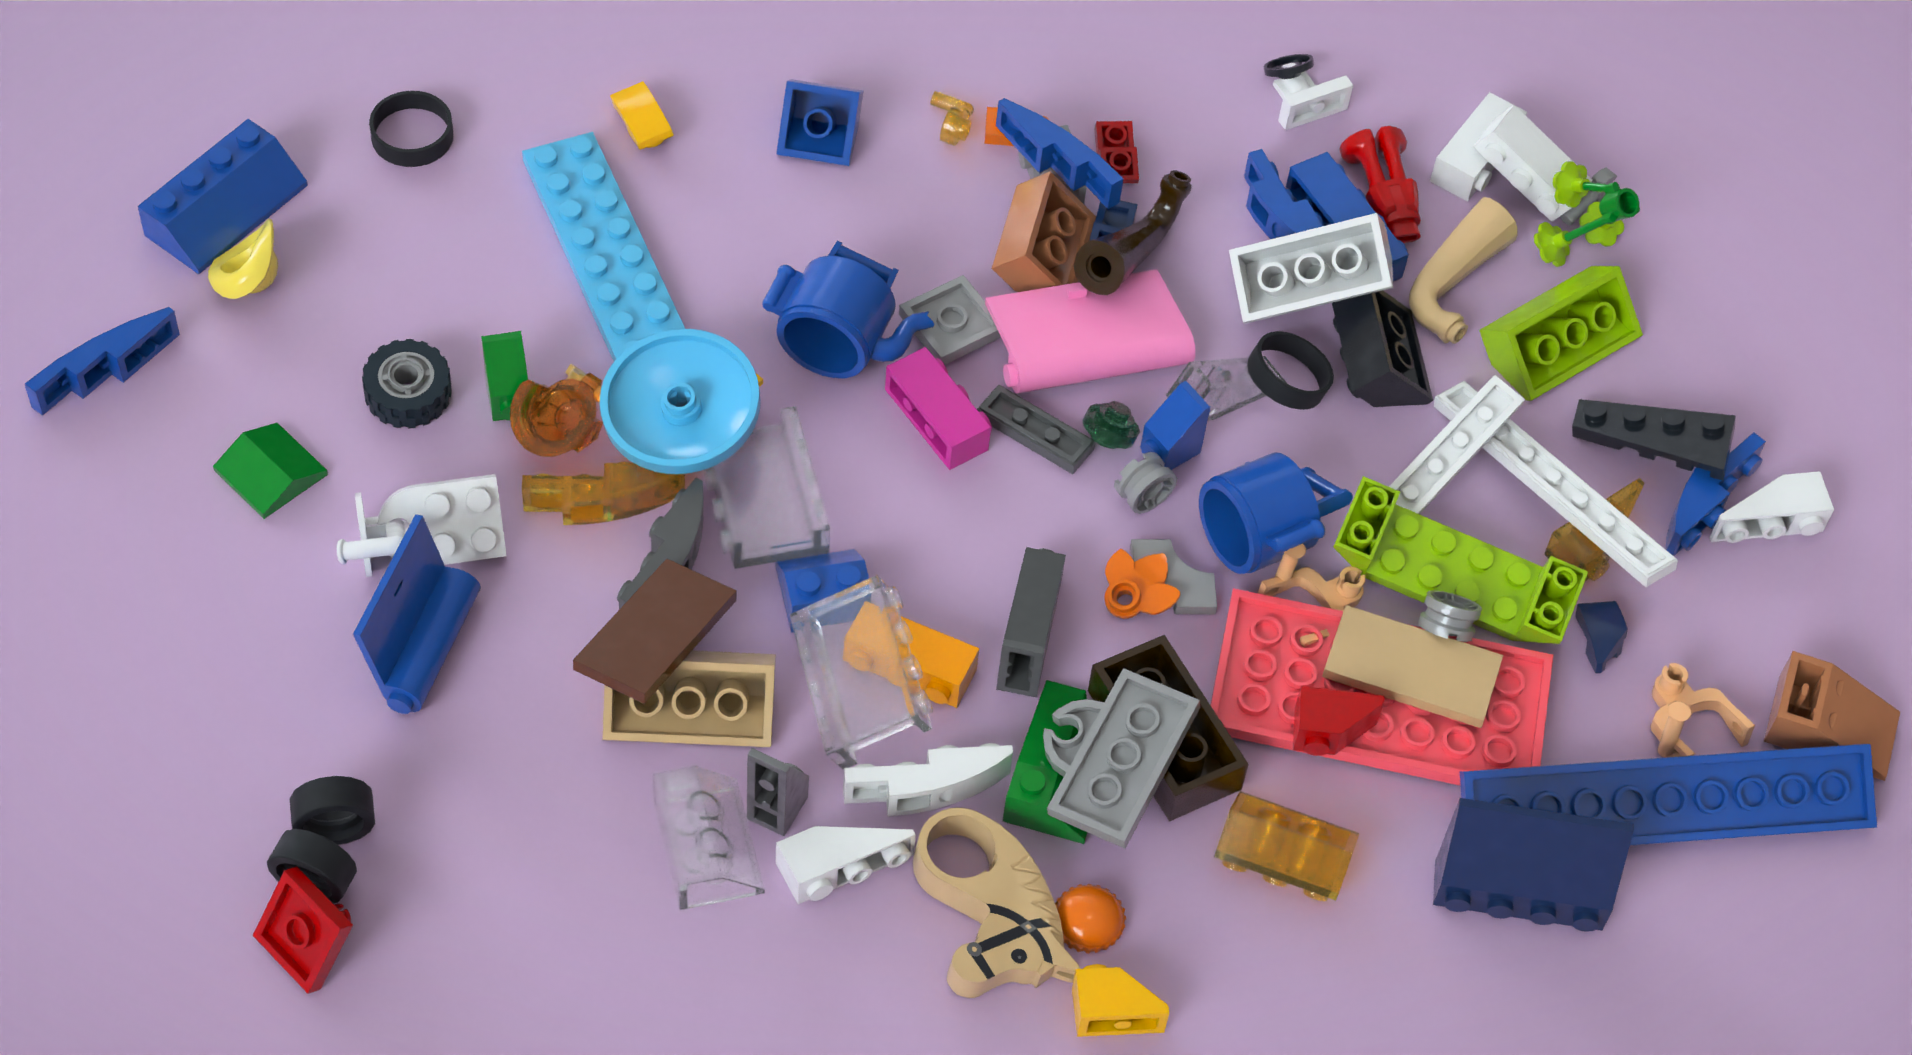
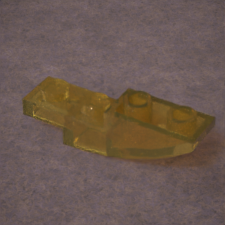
(590, 499)

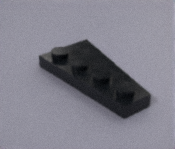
(1674, 434)

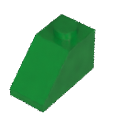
(504, 370)

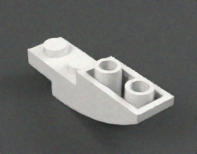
(944, 780)

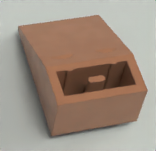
(1827, 707)

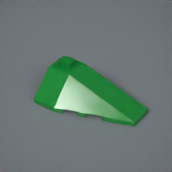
(1034, 778)

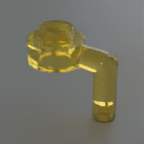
(956, 122)

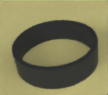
(411, 100)
(1275, 387)

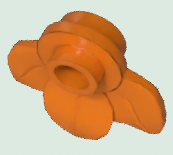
(1142, 581)

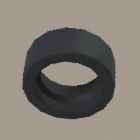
(334, 808)
(318, 858)

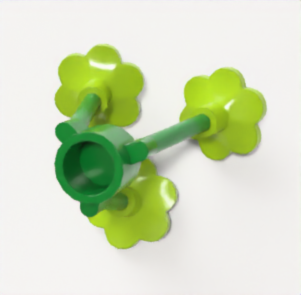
(1599, 224)

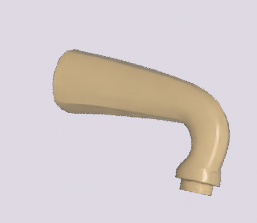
(1474, 241)

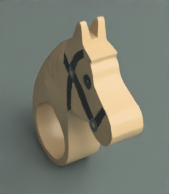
(1017, 914)

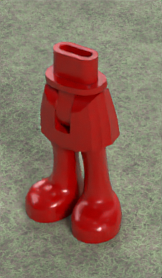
(1393, 198)

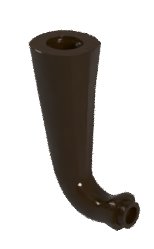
(1110, 259)

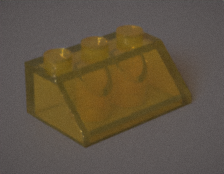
(1286, 846)

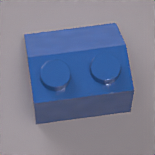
(819, 122)
(818, 577)

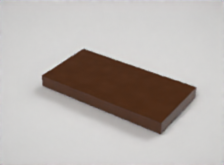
(654, 630)

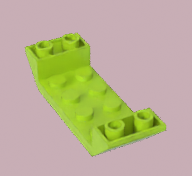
(1424, 555)

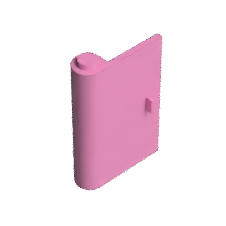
(1080, 336)

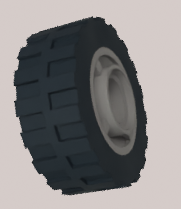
(410, 403)

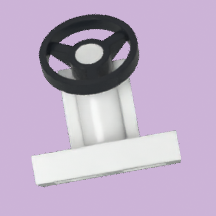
(1301, 97)

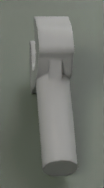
(1603, 176)

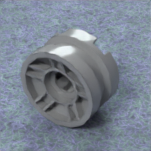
(1145, 483)
(1449, 615)

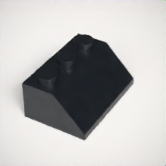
(1381, 351)

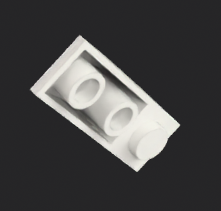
(1781, 508)
(833, 856)

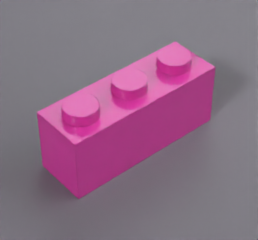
(938, 408)

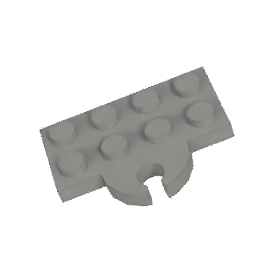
(1116, 755)

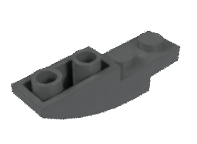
(672, 537)

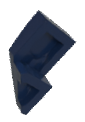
(1604, 631)

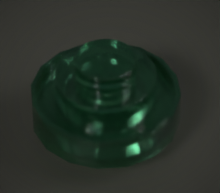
(1111, 425)

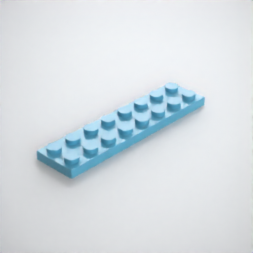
(601, 241)

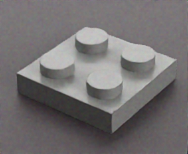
(958, 318)

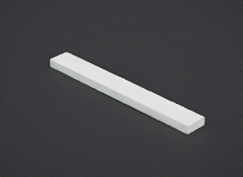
(1568, 495)

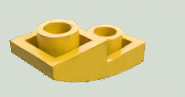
(642, 115)

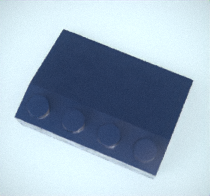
(1531, 864)

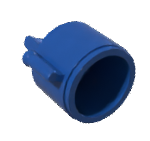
(838, 313)
(1265, 510)

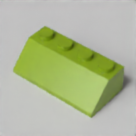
(1562, 331)

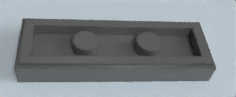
(1037, 429)

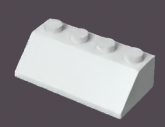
(1312, 268)

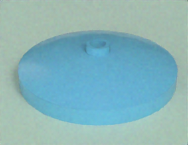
(680, 401)

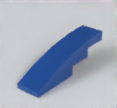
(1051, 146)
(113, 353)

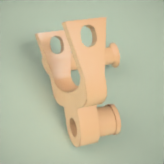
(1333, 594)
(1677, 704)

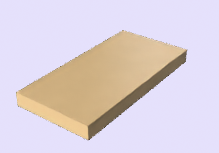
(1413, 666)

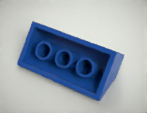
(221, 196)

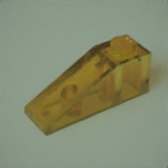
(1576, 549)

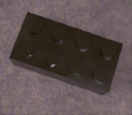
(1208, 759)

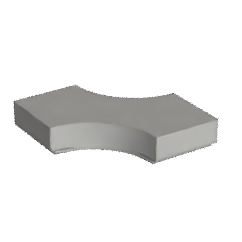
(1195, 586)

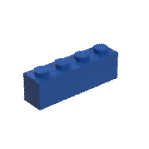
(1337, 199)

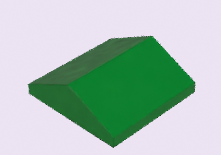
(268, 468)

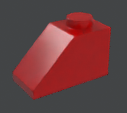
(1332, 719)

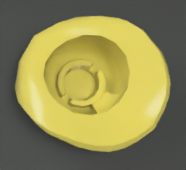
(247, 266)

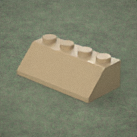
(704, 701)

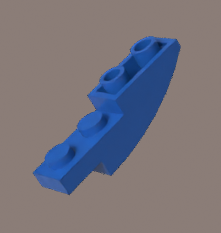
(1274, 205)
(1706, 496)

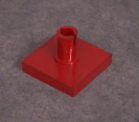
(303, 929)

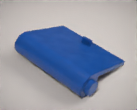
(414, 619)

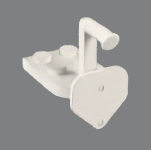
(458, 512)

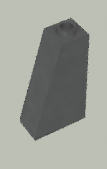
(1030, 622)

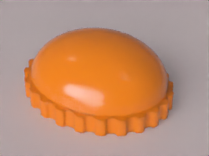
(1090, 918)

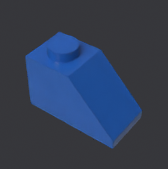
(1177, 427)

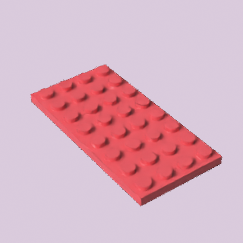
(1267, 665)

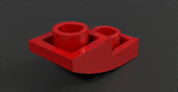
(1116, 147)

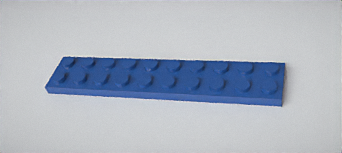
(1699, 793)

